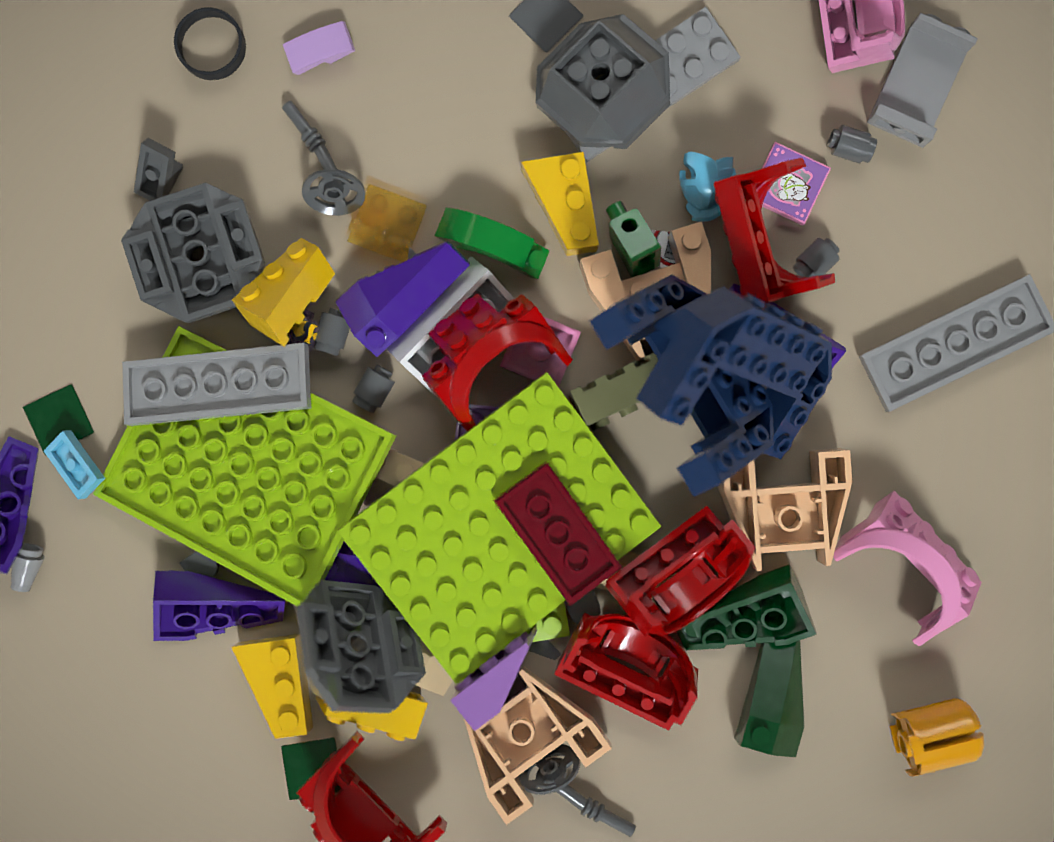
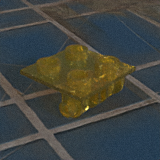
(386, 223)

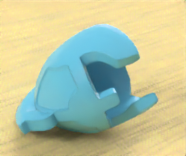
(700, 189)

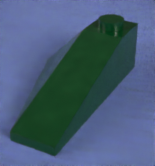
(756, 612)
(774, 702)

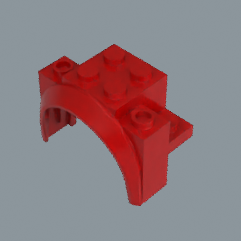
(474, 338)
(355, 810)

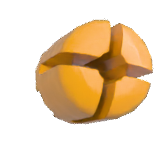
(937, 736)

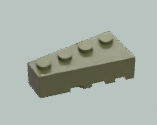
(612, 393)

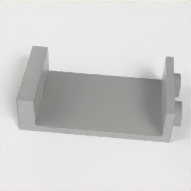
(921, 79)

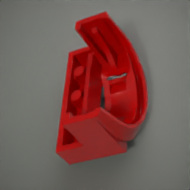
(741, 206)
(692, 588)
(654, 698)

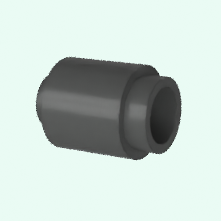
(852, 144)
(817, 258)
(332, 332)
(373, 388)

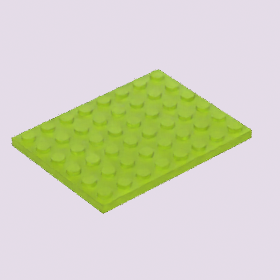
(250, 487)
(454, 556)

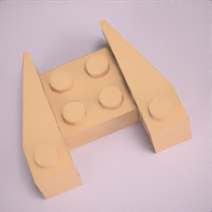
(692, 265)
(793, 514)
(523, 734)

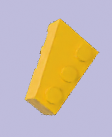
(565, 198)
(284, 290)
(278, 682)
(398, 724)

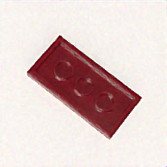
(557, 533)

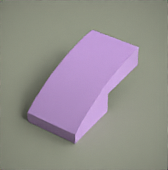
(318, 46)

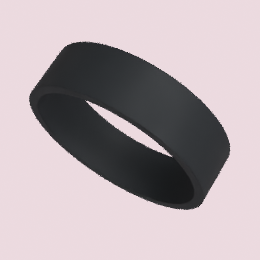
(195, 16)

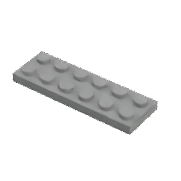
(696, 55)
(958, 343)
(216, 384)

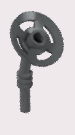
(335, 183)
(552, 779)

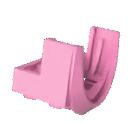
(878, 33)
(900, 529)

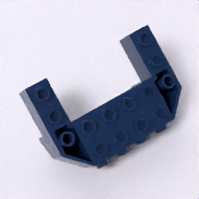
(749, 342)
(731, 409)

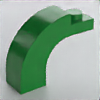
(493, 240)

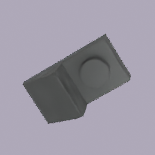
(156, 170)

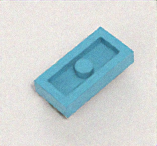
(74, 464)

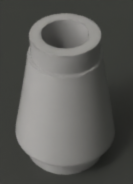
(26, 567)

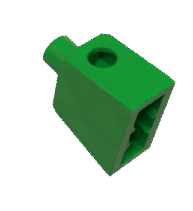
(633, 239)

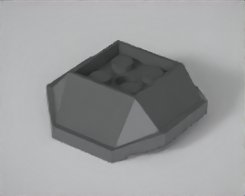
(611, 109)
(163, 244)
(358, 648)

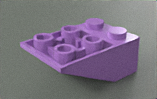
(487, 688)

